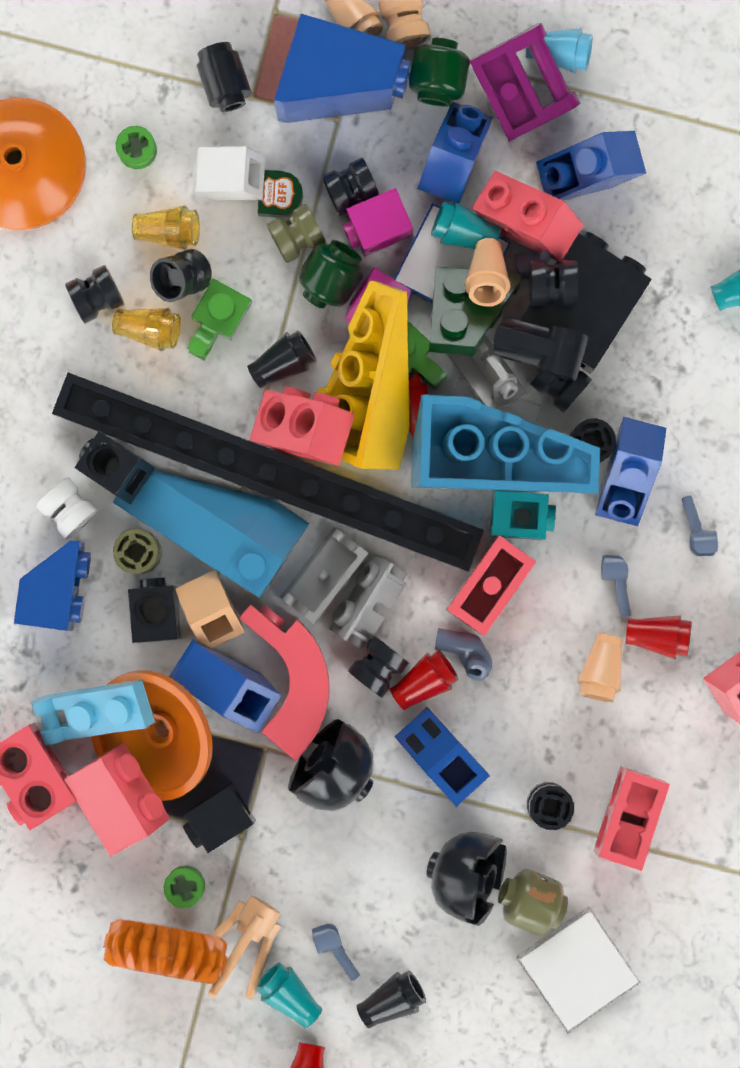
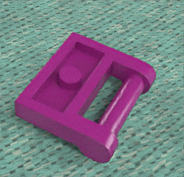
(511, 89)

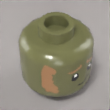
(533, 902)

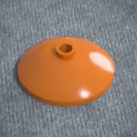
(50, 166)
(169, 758)

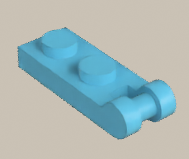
(94, 711)

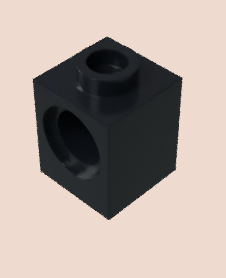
(127, 477)
(147, 631)
(218, 819)

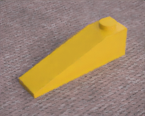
(374, 379)

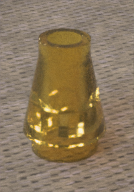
(168, 227)
(150, 327)

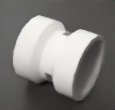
(67, 508)

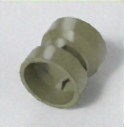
(295, 233)
(143, 555)

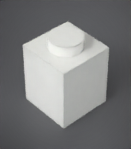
(229, 173)

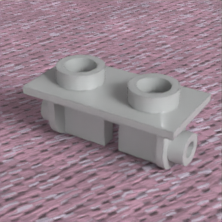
(489, 377)
(376, 582)

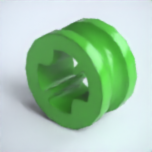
(148, 152)
(177, 899)

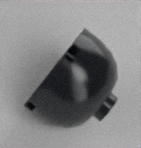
(335, 770)
(466, 875)

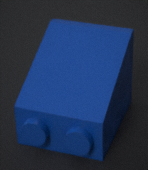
(339, 72)

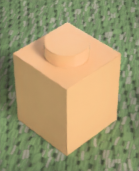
(209, 610)

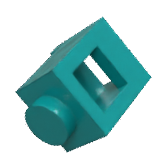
(503, 510)

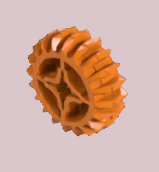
(165, 951)

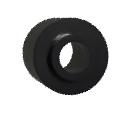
(223, 77)

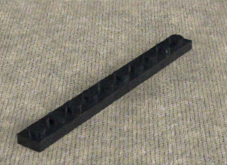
(268, 472)

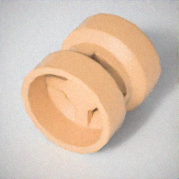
(405, 21)

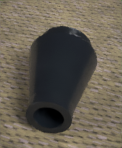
(284, 359)
(392, 1000)

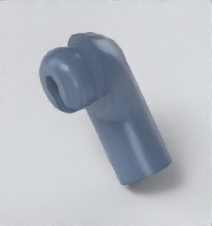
(469, 650)

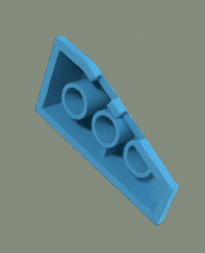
(482, 448)
(223, 527)

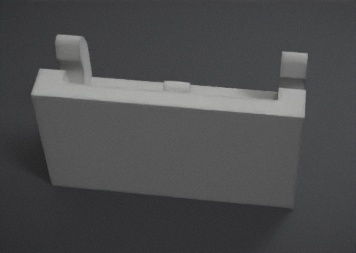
(324, 575)

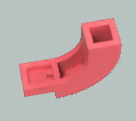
(309, 684)

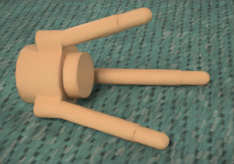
(255, 920)

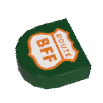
(280, 194)

